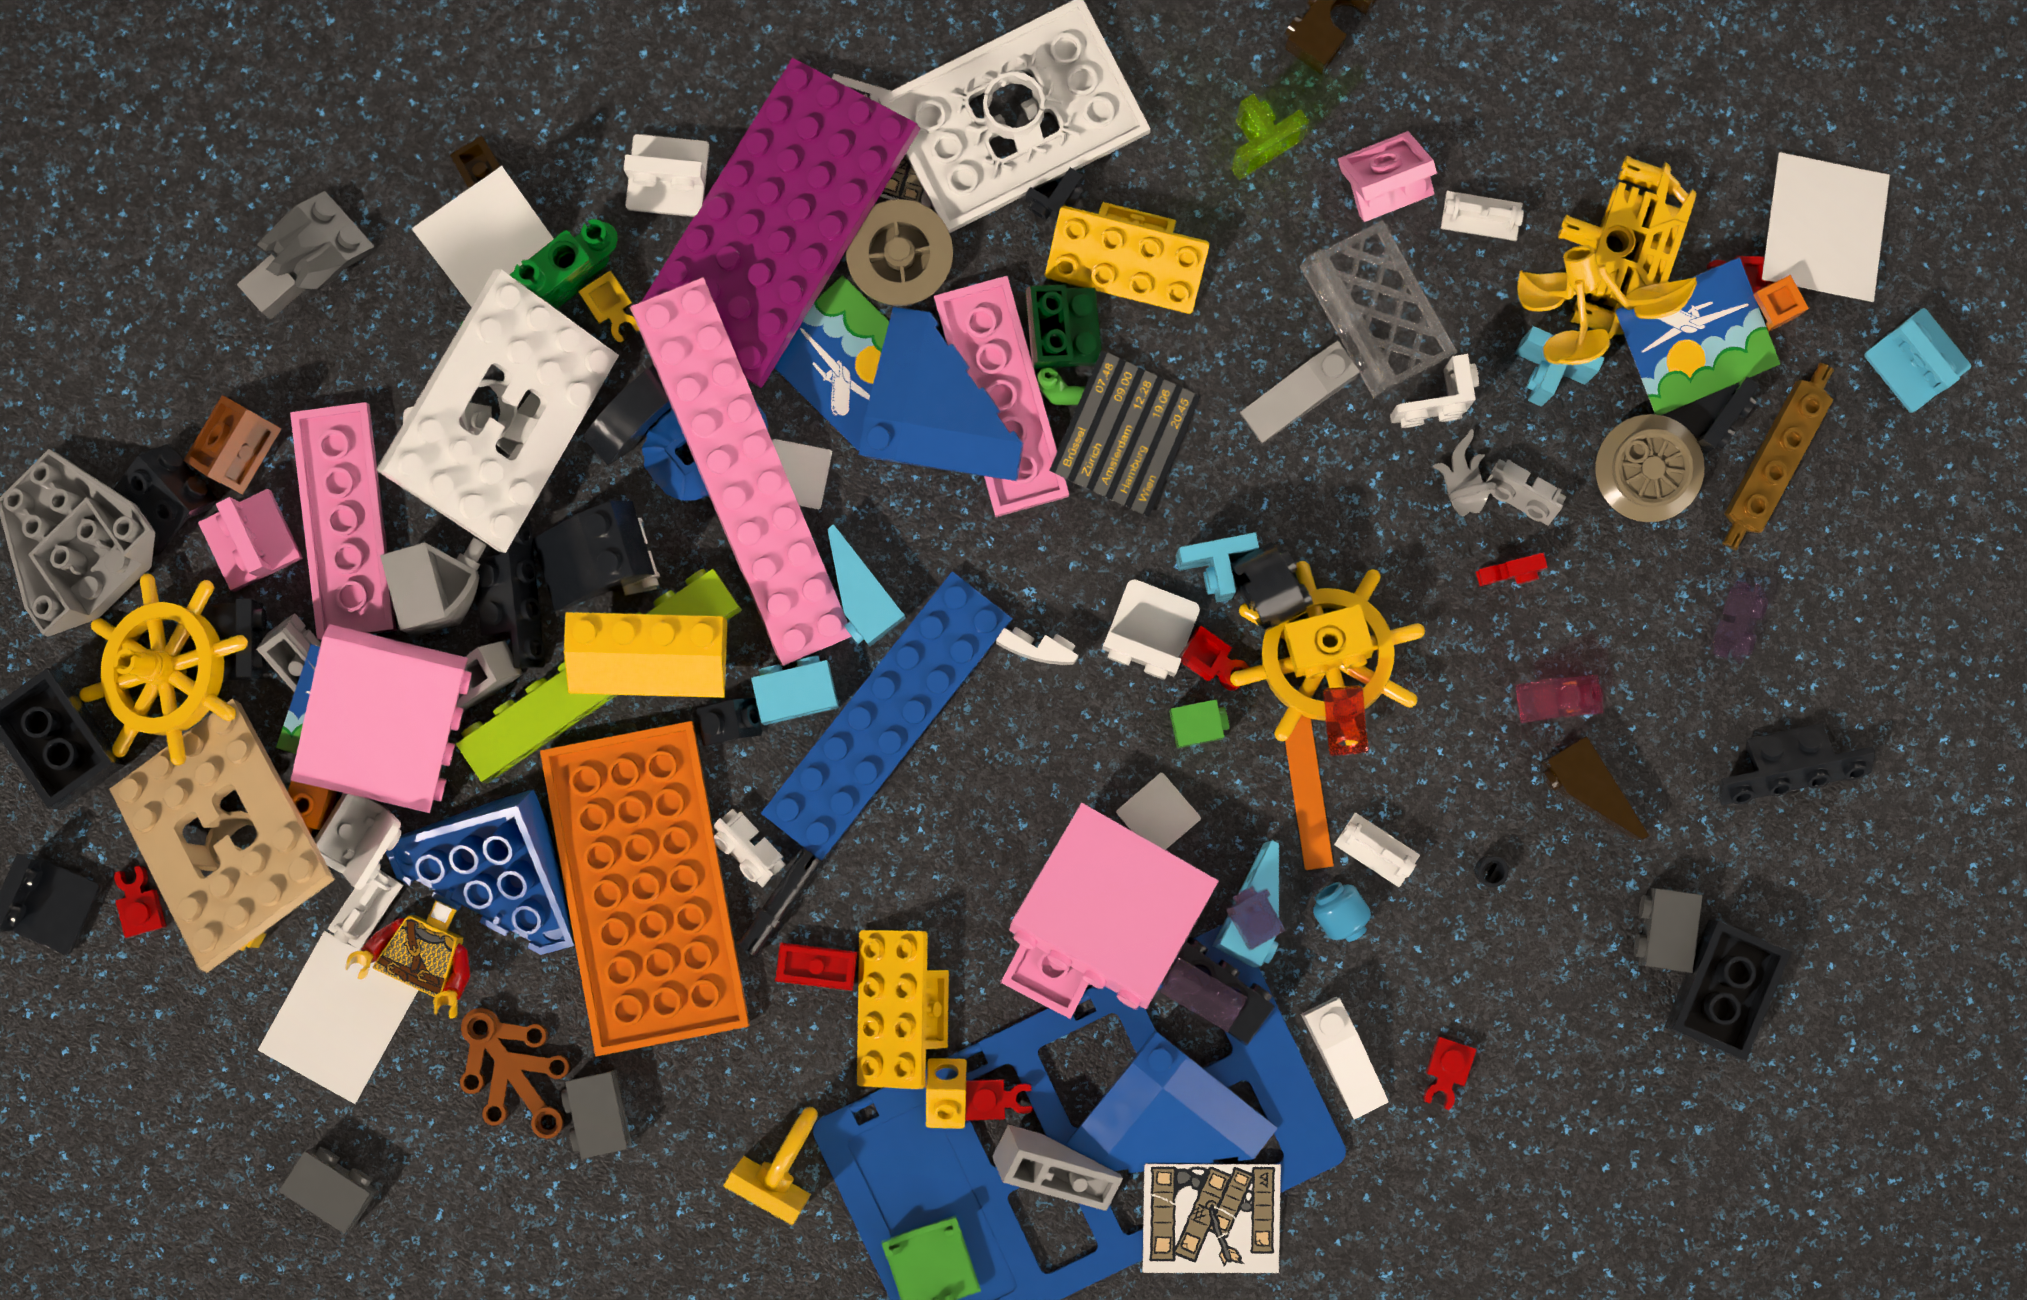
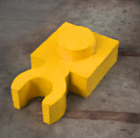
(607, 300)

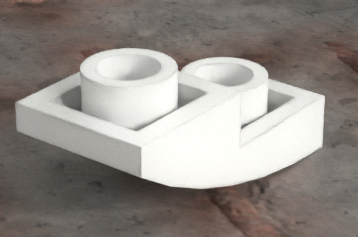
(1049, 650)

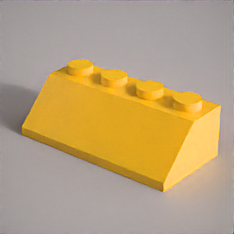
(645, 654)

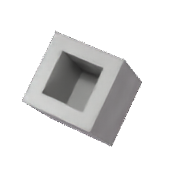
(269, 291)

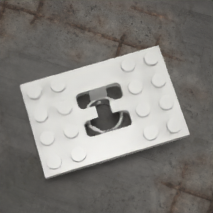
(1072, 81)
(457, 464)

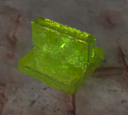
(1264, 137)

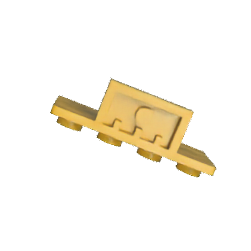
(1127, 256)
(898, 1009)

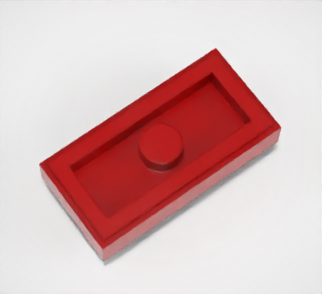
(816, 966)

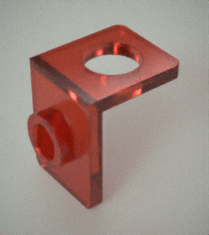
(1345, 720)

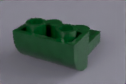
(1062, 326)

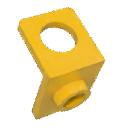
(945, 1097)

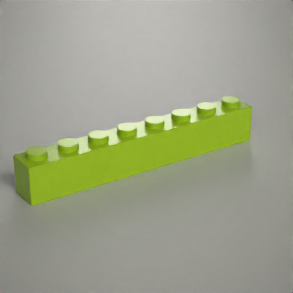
(551, 710)

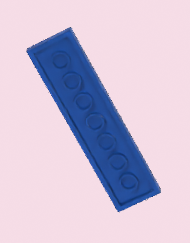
(886, 716)

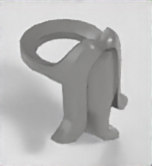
(1463, 483)

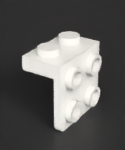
(1460, 385)
(1151, 629)
(357, 838)

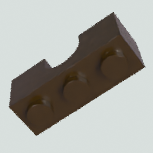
(1315, 37)

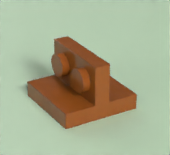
(232, 445)

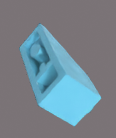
(863, 598)
(1262, 875)

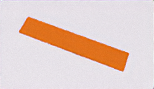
(1308, 796)

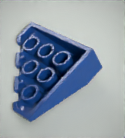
(930, 409)
(496, 864)
(1168, 1114)

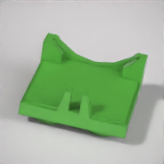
(932, 1262)

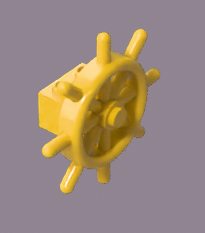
(1326, 647)

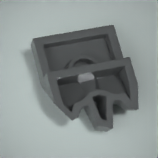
(315, 242)

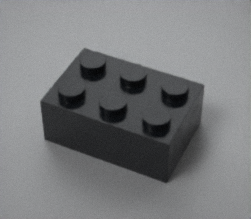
(55, 739)
(1728, 990)

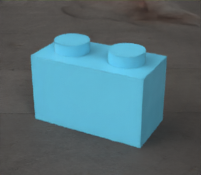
(794, 691)

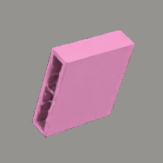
(381, 719)
(1112, 907)

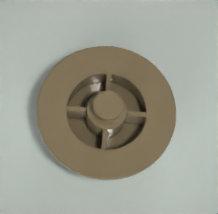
(900, 253)
(1649, 468)

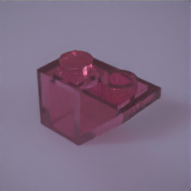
(1559, 698)

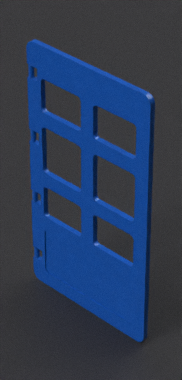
(910, 1175)

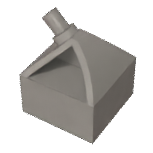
(430, 586)

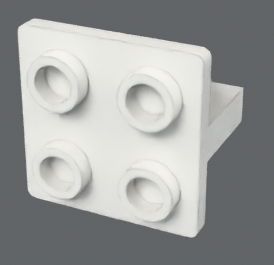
(666, 175)

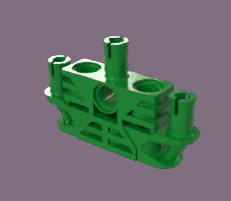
(545, 270)

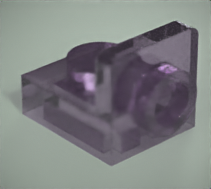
(1254, 917)

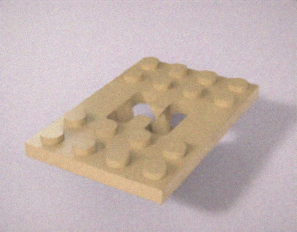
(249, 885)

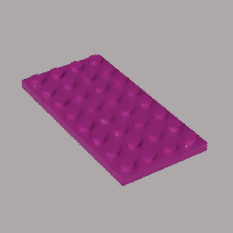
(787, 210)

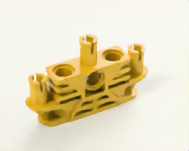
(1624, 219)

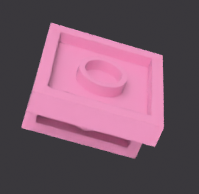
(1388, 175)
(249, 539)
(1044, 981)

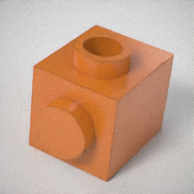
(312, 803)

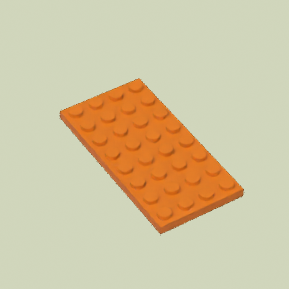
(644, 888)

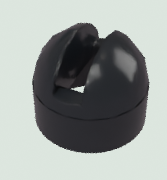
(1497, 873)

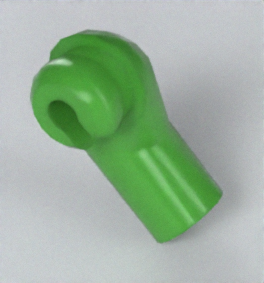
(1055, 388)

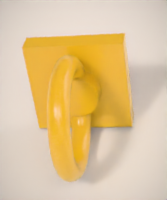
(770, 1183)

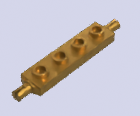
(1778, 456)

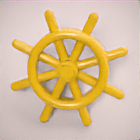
(162, 668)

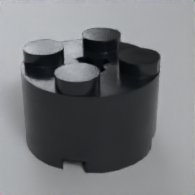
(1268, 585)

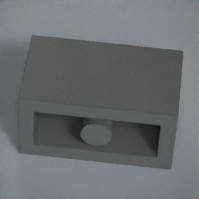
(1668, 930)
(596, 1114)
(329, 1189)

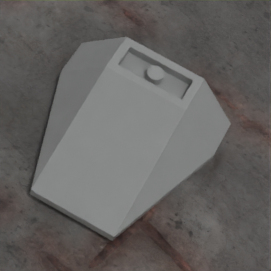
(72, 543)

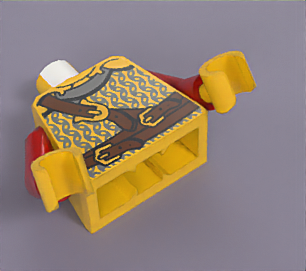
(420, 955)

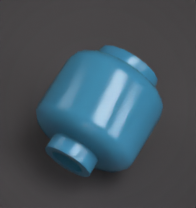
(1341, 912)

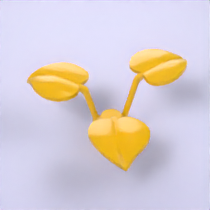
(1582, 276)

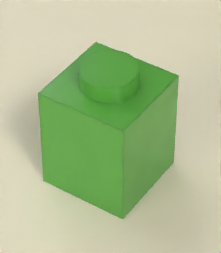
(1198, 723)

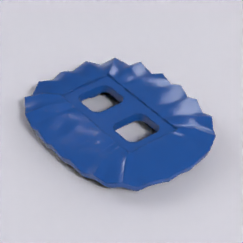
(666, 467)

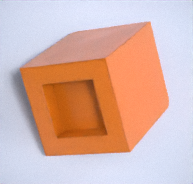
(1780, 302)

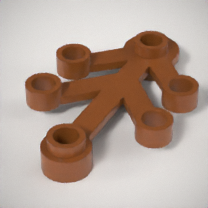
(509, 1067)

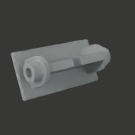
(1539, 502)

